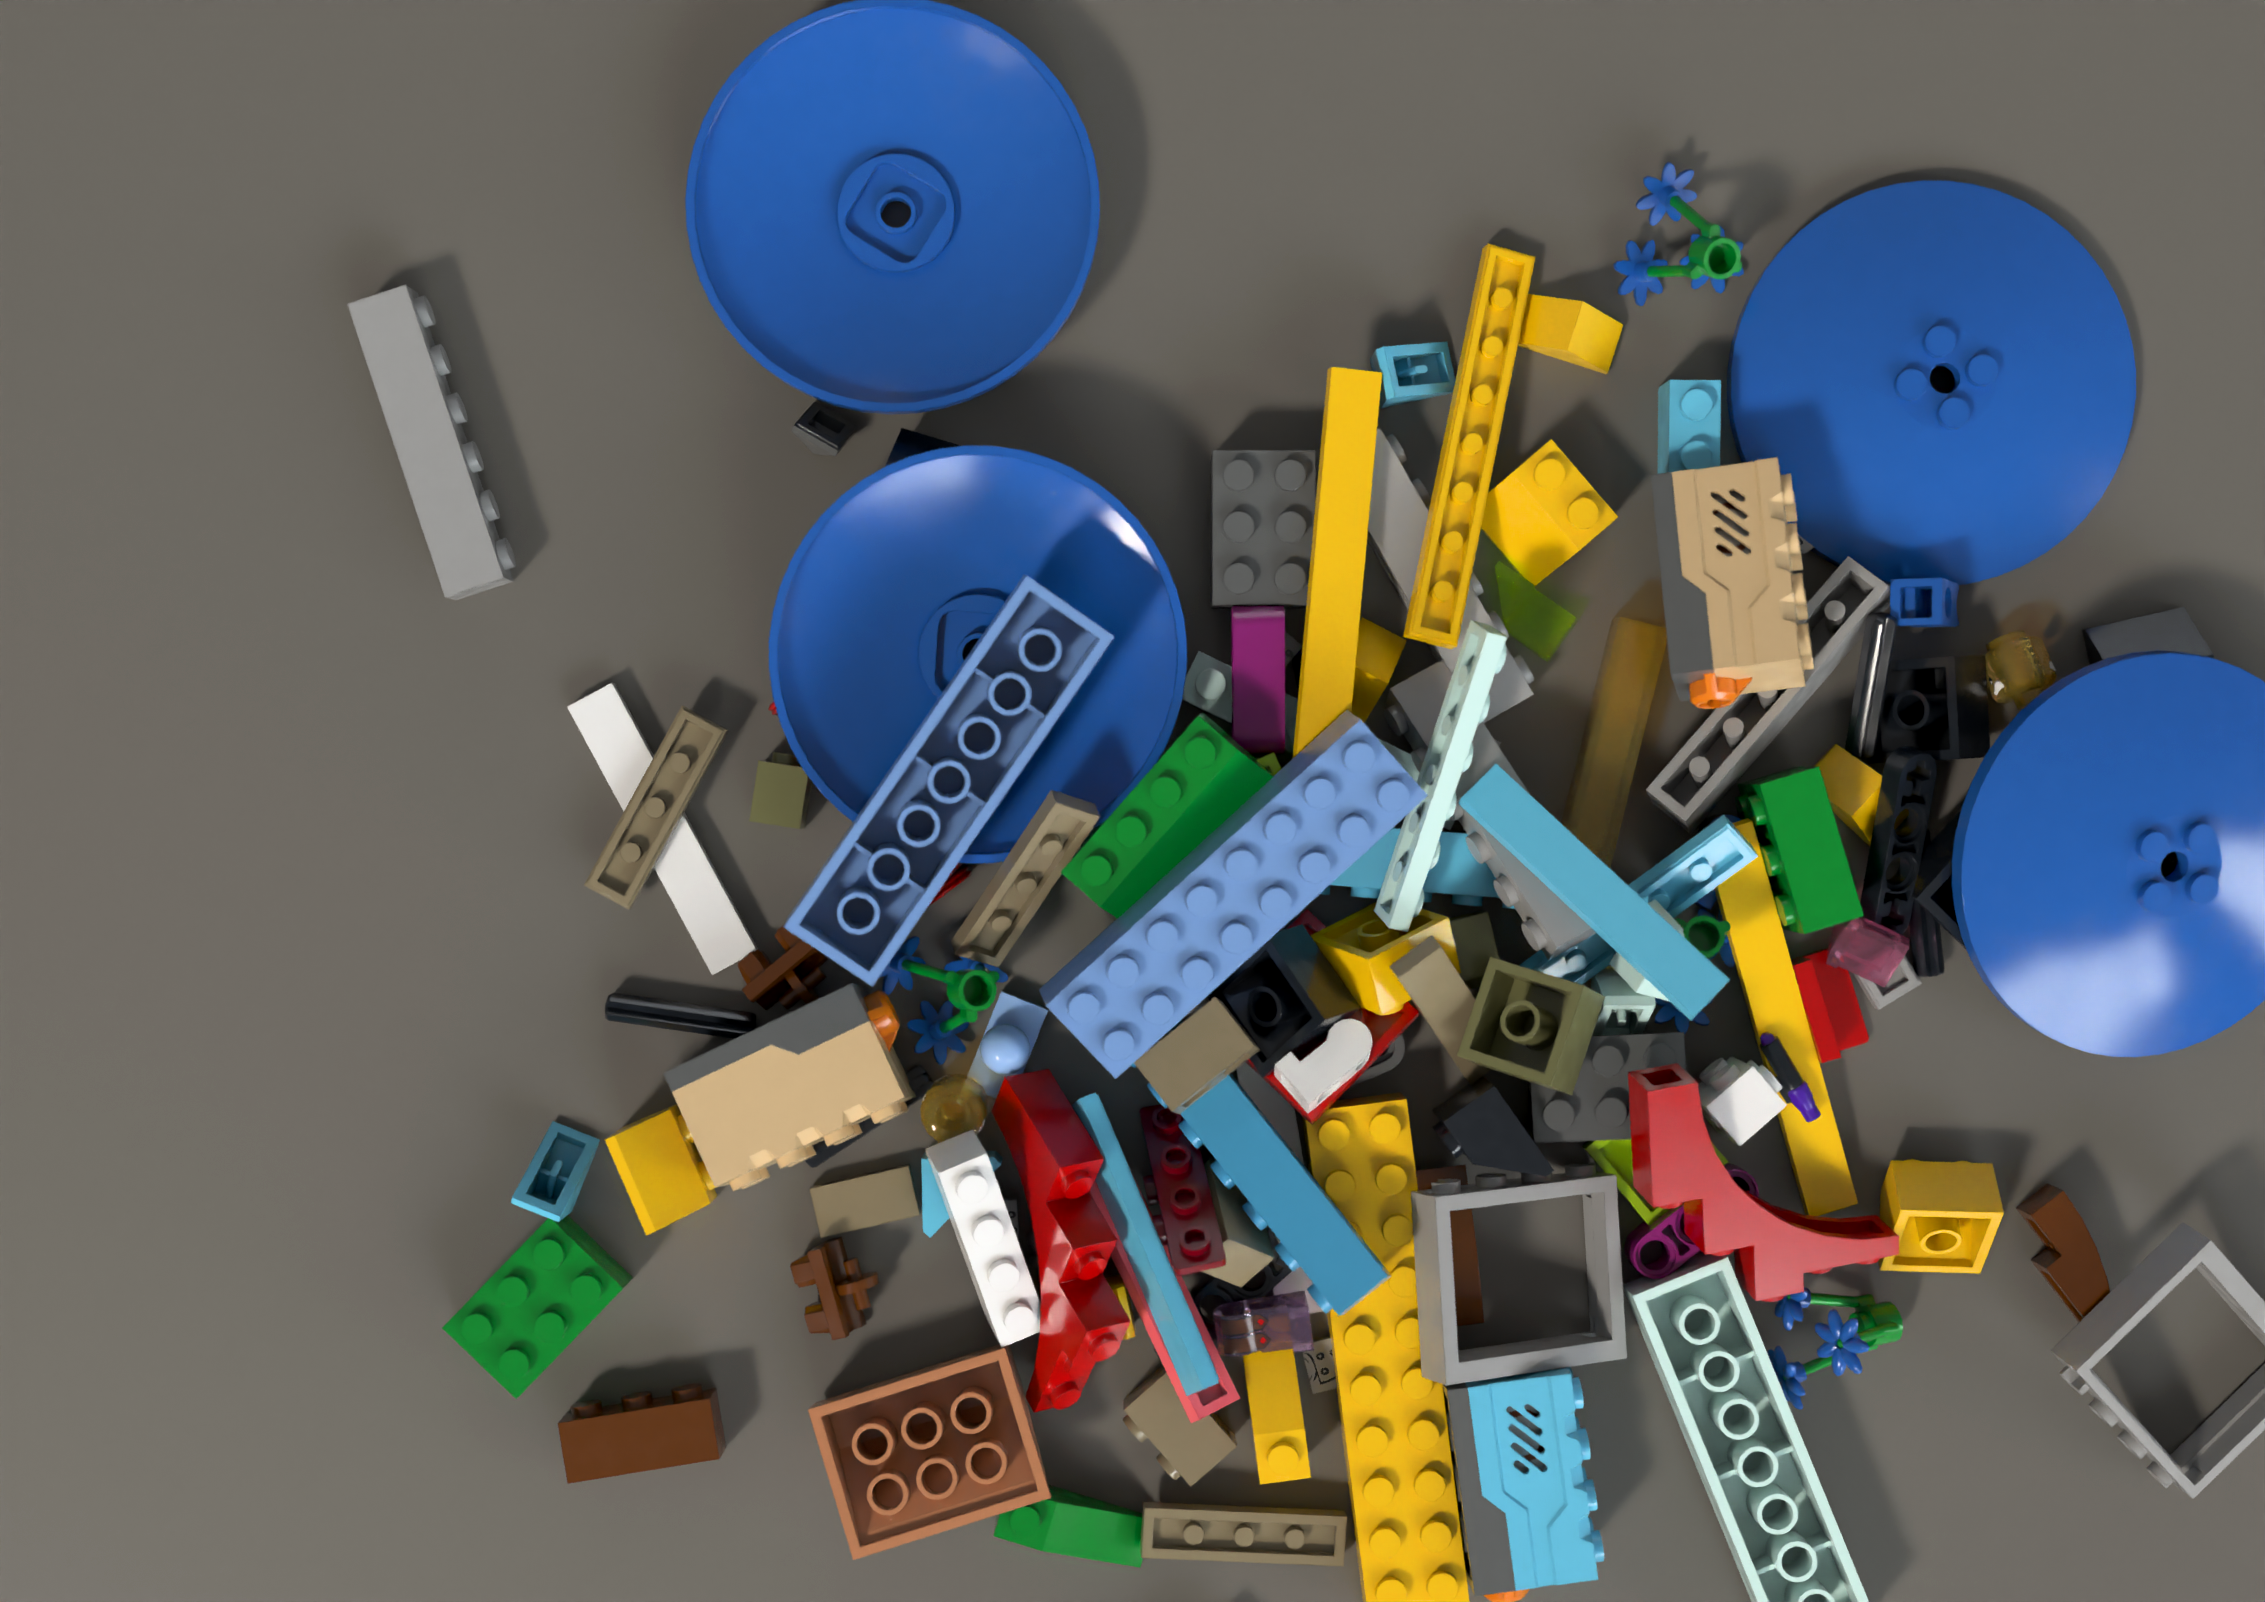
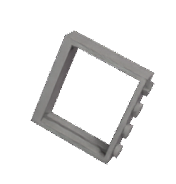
(1435, 1276)
(2233, 1423)

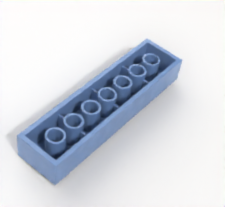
(948, 780)
(1232, 893)

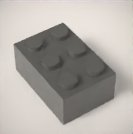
(1261, 527)
(1601, 1095)

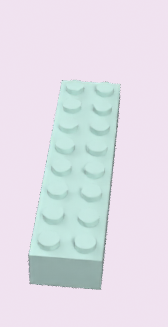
(1743, 1434)

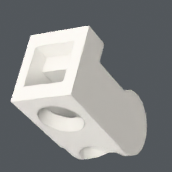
(1327, 1066)

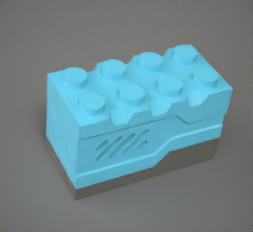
(1522, 1483)

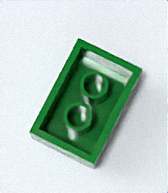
(1800, 848)
(537, 1303)

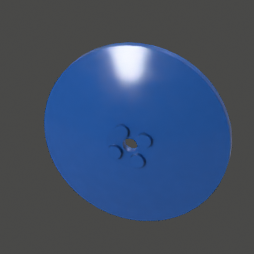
(873, 112)
(1839, 386)
(918, 569)
(2069, 844)

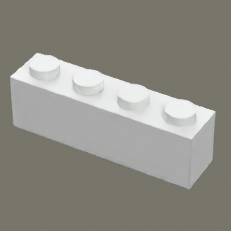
(986, 1237)

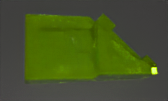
(1531, 615)

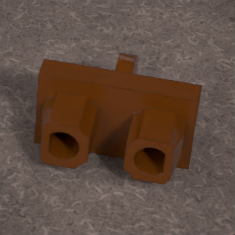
(786, 979)
(839, 1286)

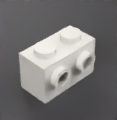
(1738, 1097)

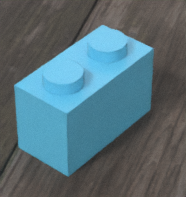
(1689, 425)

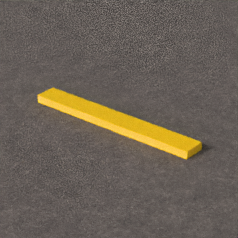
(1469, 447)
(1337, 551)
(1778, 1009)

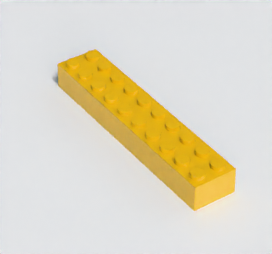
(1387, 1410)

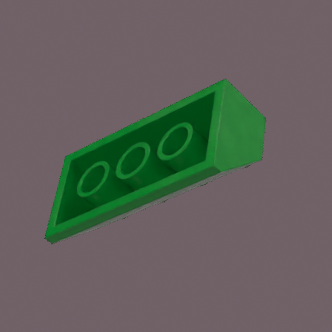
(1166, 816)

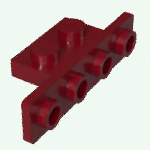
(1182, 1192)

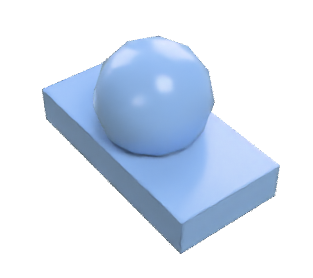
(1007, 1041)

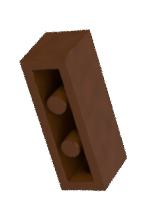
(641, 1433)

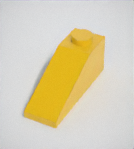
(1276, 1416)

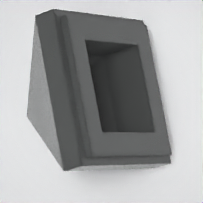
(823, 430)

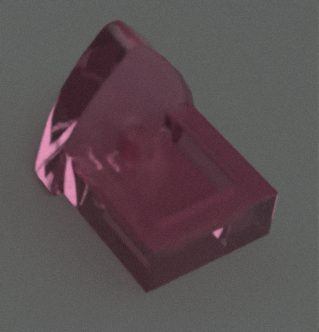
(1866, 949)

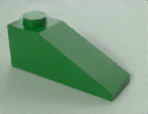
(1075, 1527)

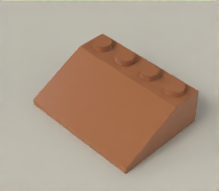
(930, 1450)

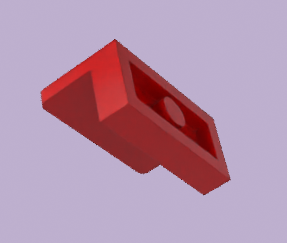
(1829, 1005)

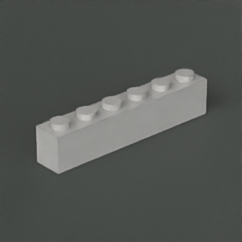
(432, 442)
(1396, 536)
(1413, 712)
(1742, 731)

